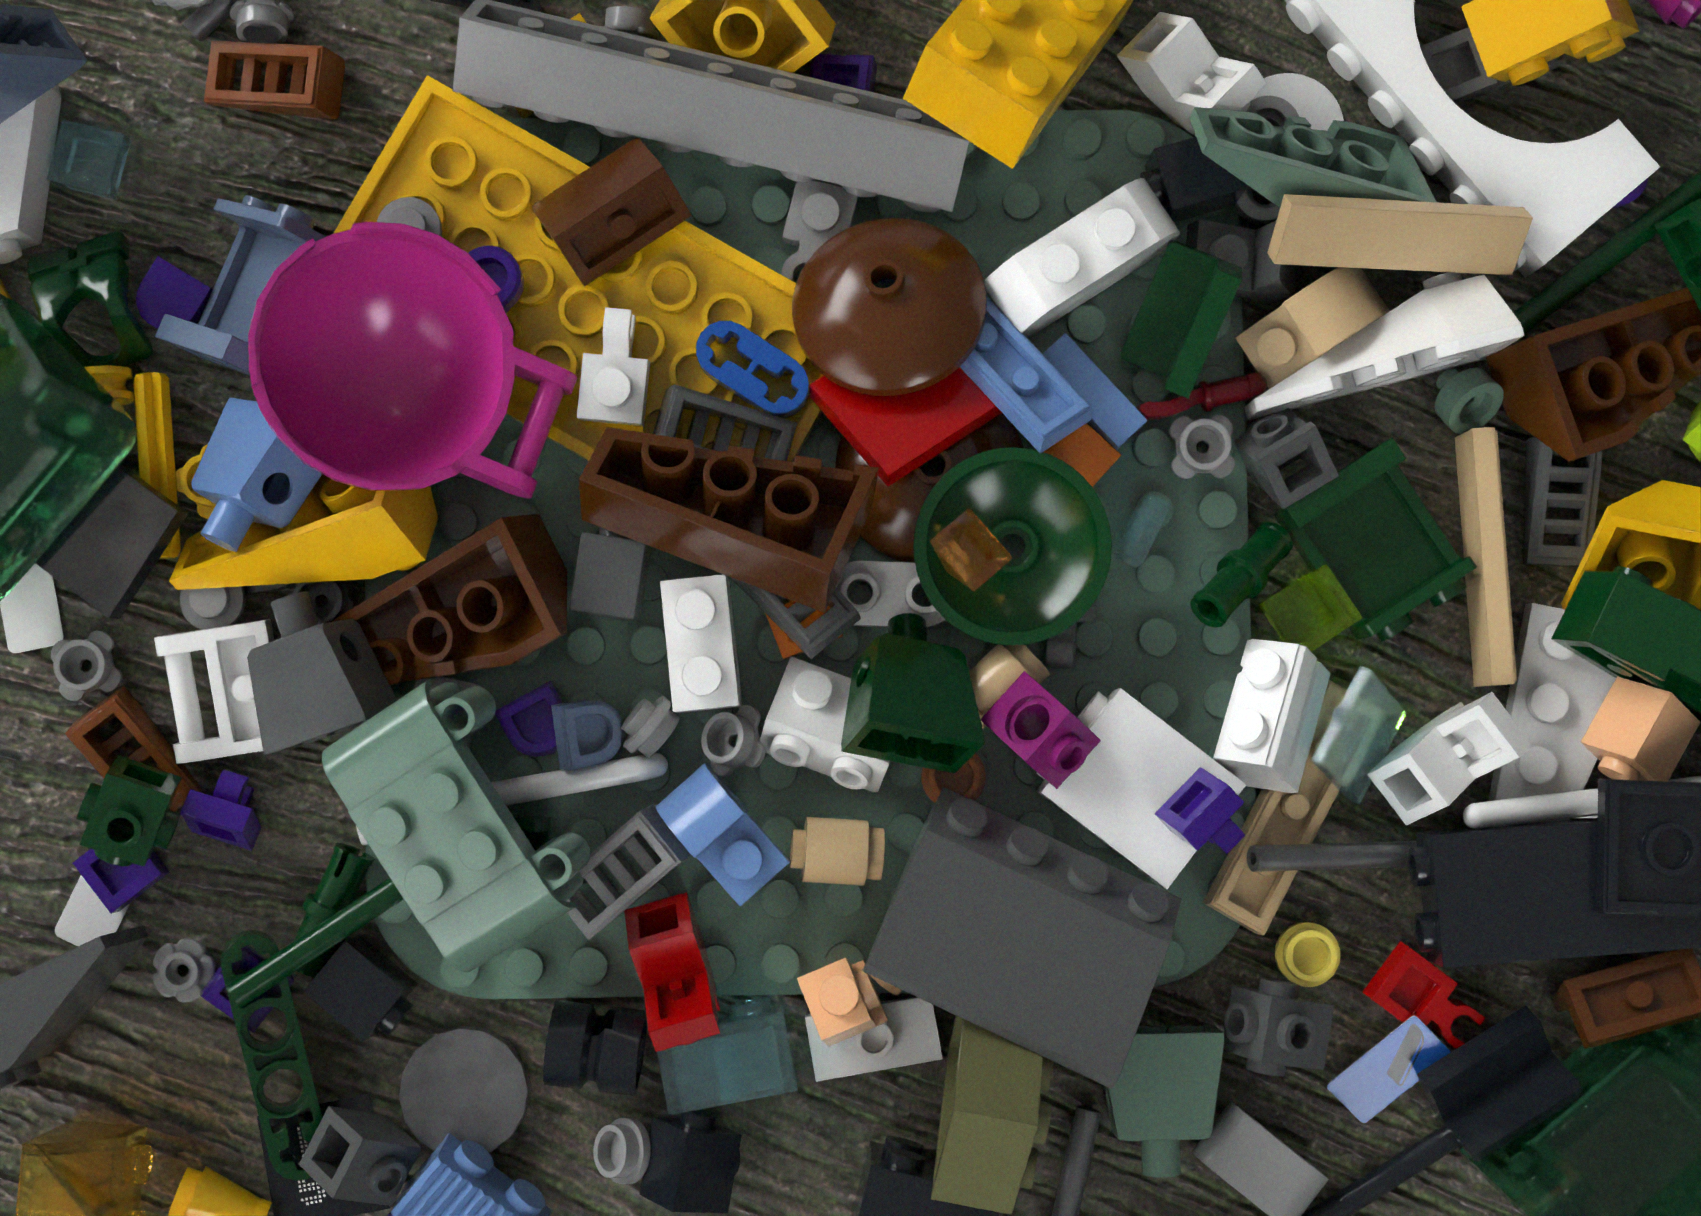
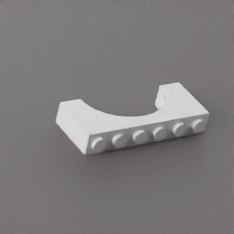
(1557, 183)

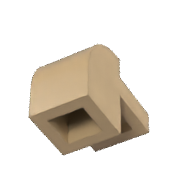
(1311, 323)

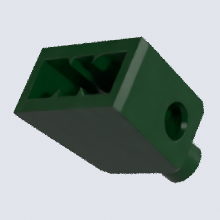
(912, 701)

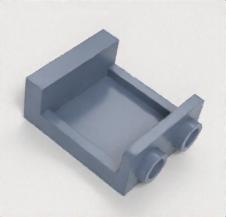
(262, 243)

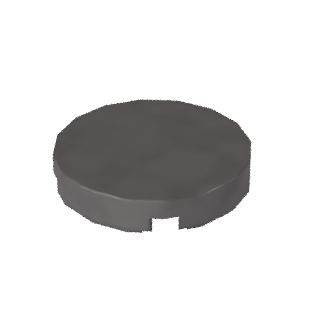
(465, 1086)

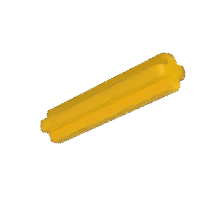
(156, 440)

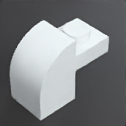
(1183, 71)
(1447, 756)

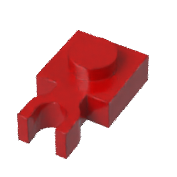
(1415, 987)

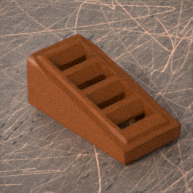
(313, 87)
(136, 723)

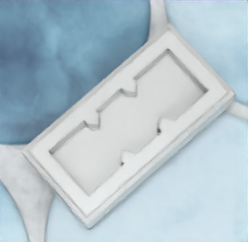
(903, 1041)

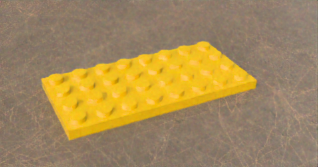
(483, 184)

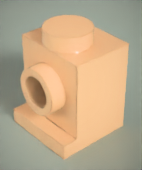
(842, 1001)

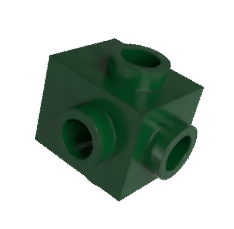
(129, 813)

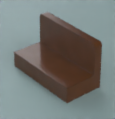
(611, 210)
(1633, 997)

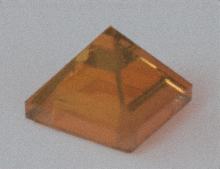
(969, 550)

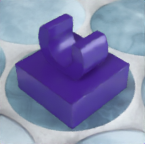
(1202, 812)
(225, 813)

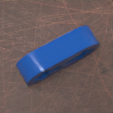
(761, 356)

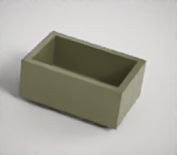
(989, 1119)

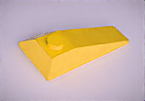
(333, 537)

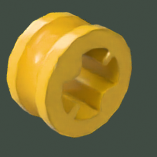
(114, 381)

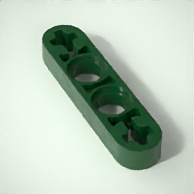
(268, 1056)

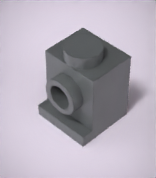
(1278, 442)

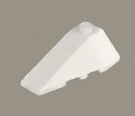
(1431, 332)

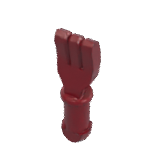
(1208, 396)

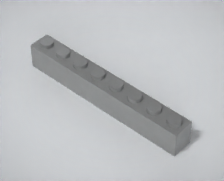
(707, 104)

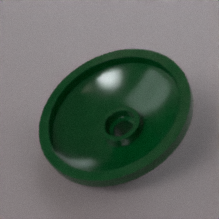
(1063, 538)

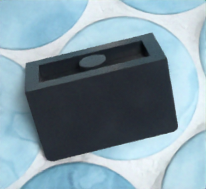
(1499, 1085)

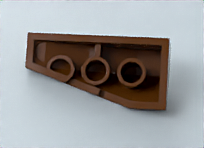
(471, 605)

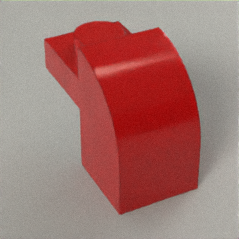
(673, 972)

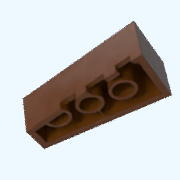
(731, 511)

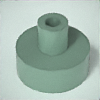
(1467, 398)

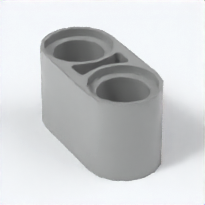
(1259, 1164)

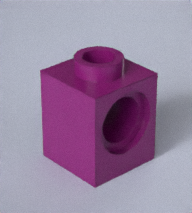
(1040, 730)

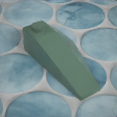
(1305, 161)

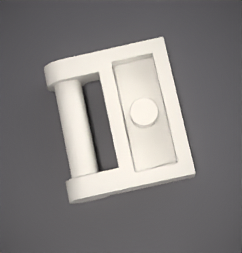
(230, 683)

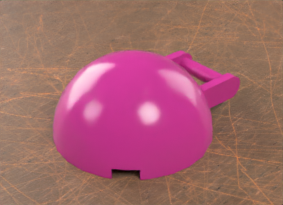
(395, 363)

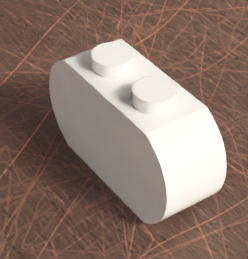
(1081, 257)

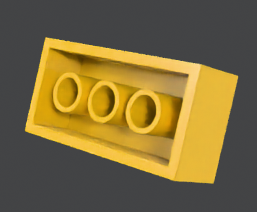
(1008, 66)

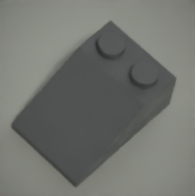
(53, 998)

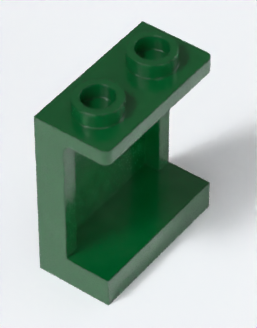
(1377, 542)

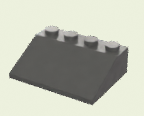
(1025, 937)

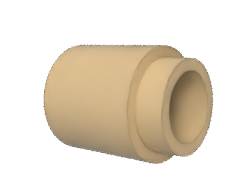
(1000, 670)
(838, 851)

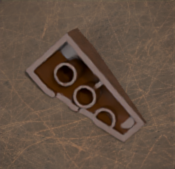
(1602, 375)

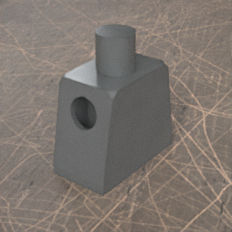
(313, 677)

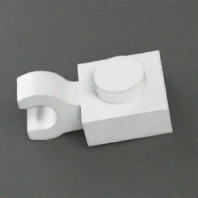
(614, 383)

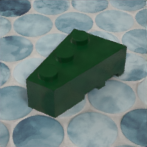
(1635, 633)

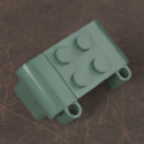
(447, 828)

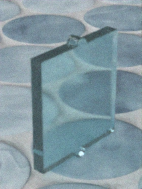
(1358, 734)

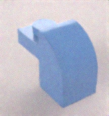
(721, 834)

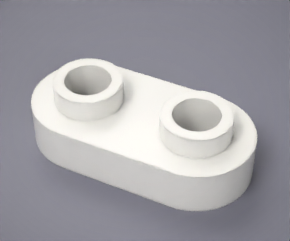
(891, 592)

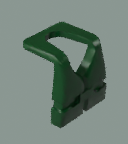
(95, 273)

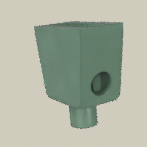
(1167, 1092)

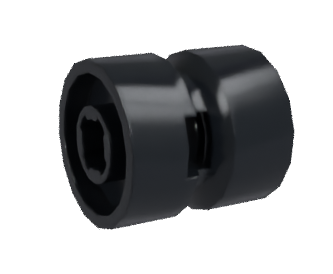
(595, 1047)

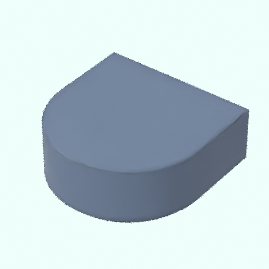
(586, 733)

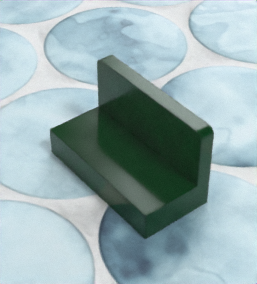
(1181, 315)

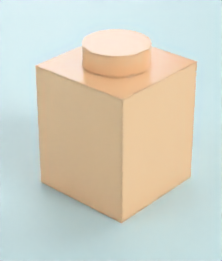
(1639, 732)

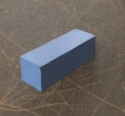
(1112, 412)

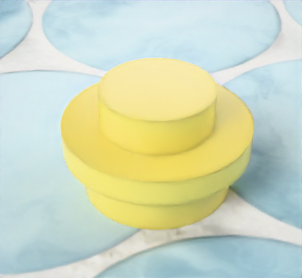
(1307, 954)

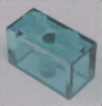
(742, 1063)

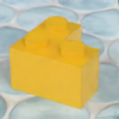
(1523, 35)

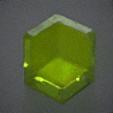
(1310, 609)

